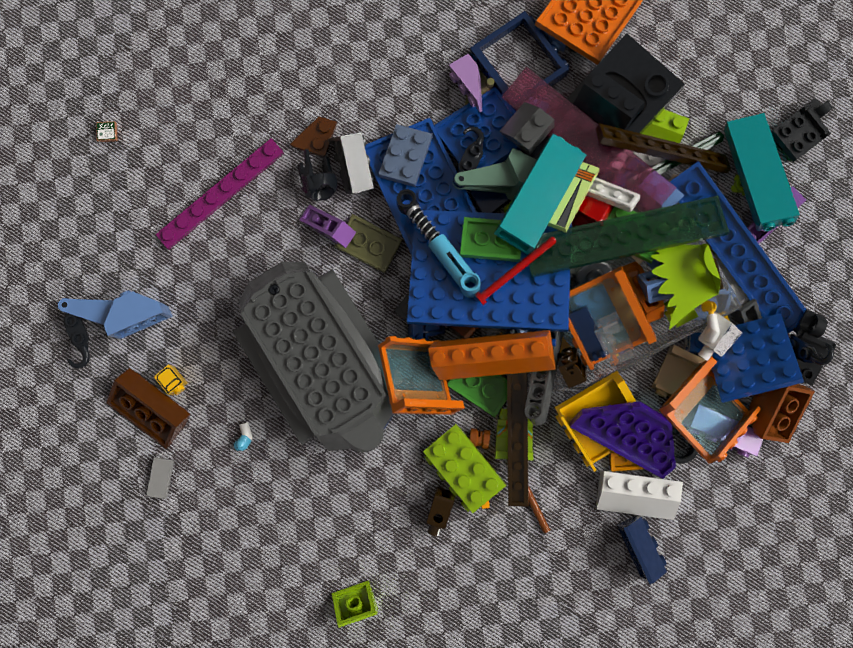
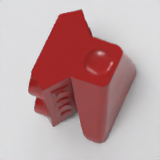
(592, 211)

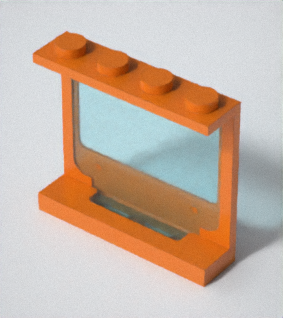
(605, 296)
(411, 380)
(702, 417)

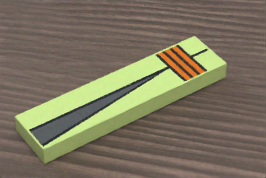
(573, 197)

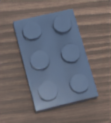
(405, 155)

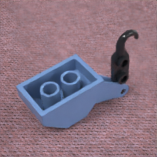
(119, 316)

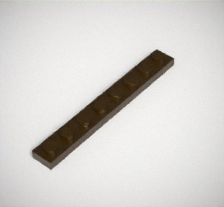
(661, 148)
(517, 440)

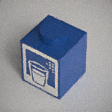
(692, 343)

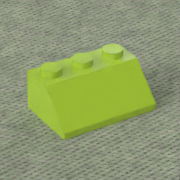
(668, 126)

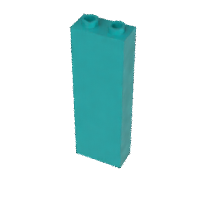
(761, 172)
(540, 194)

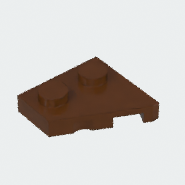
(316, 137)

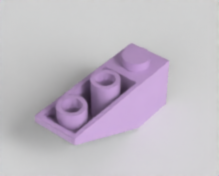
(467, 75)

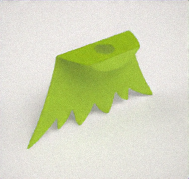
(690, 277)

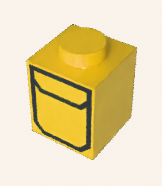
(171, 380)

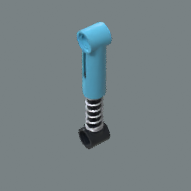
(439, 244)

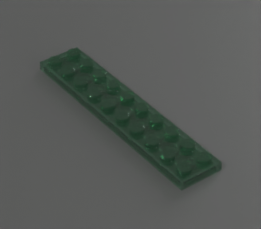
(631, 235)

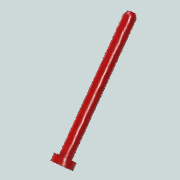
(515, 270)

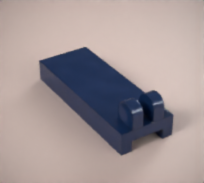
(584, 326)

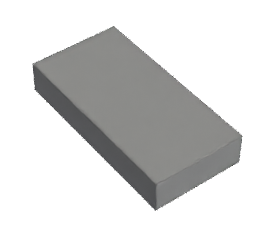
(160, 478)

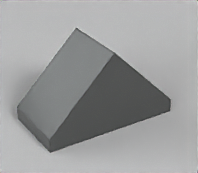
(748, 312)

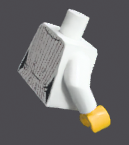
(718, 334)

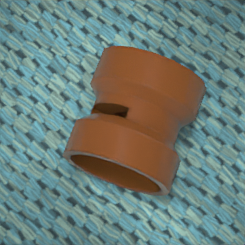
(480, 438)

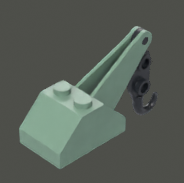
(498, 178)

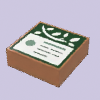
(106, 131)

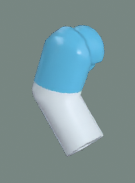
(245, 439)

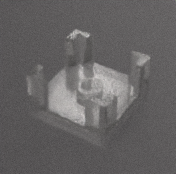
(614, 351)

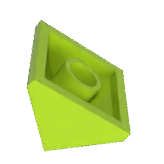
(354, 604)

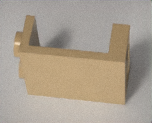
(675, 370)

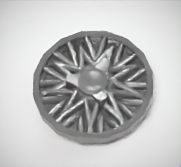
(592, 271)

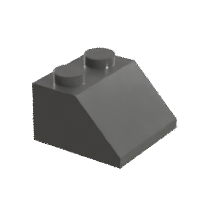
(528, 127)

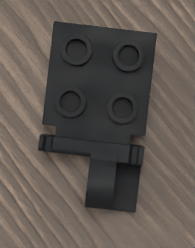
(802, 129)
(811, 330)

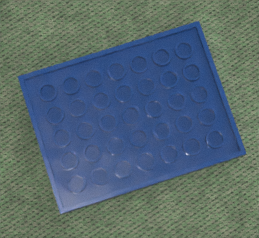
(519, 304)

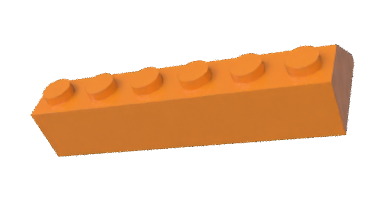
(492, 355)

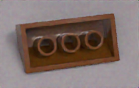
(147, 407)

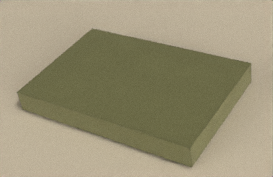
(371, 244)

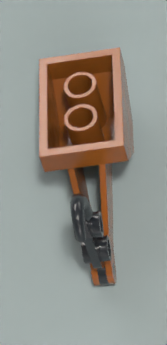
(785, 406)

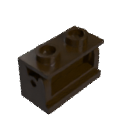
(572, 367)

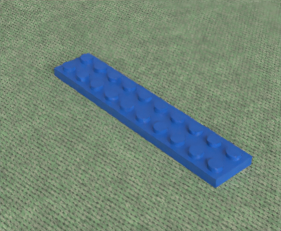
(742, 253)

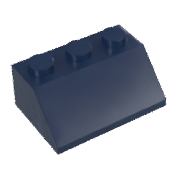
(642, 548)

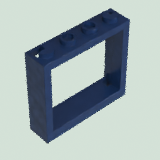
(539, 36)

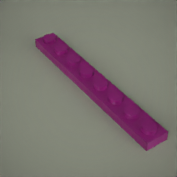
(220, 194)

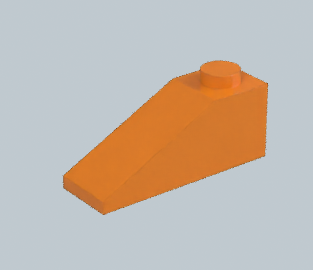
(652, 310)

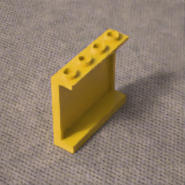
(605, 392)

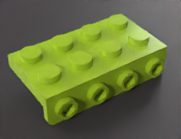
(464, 469)

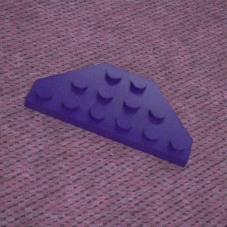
(631, 432)

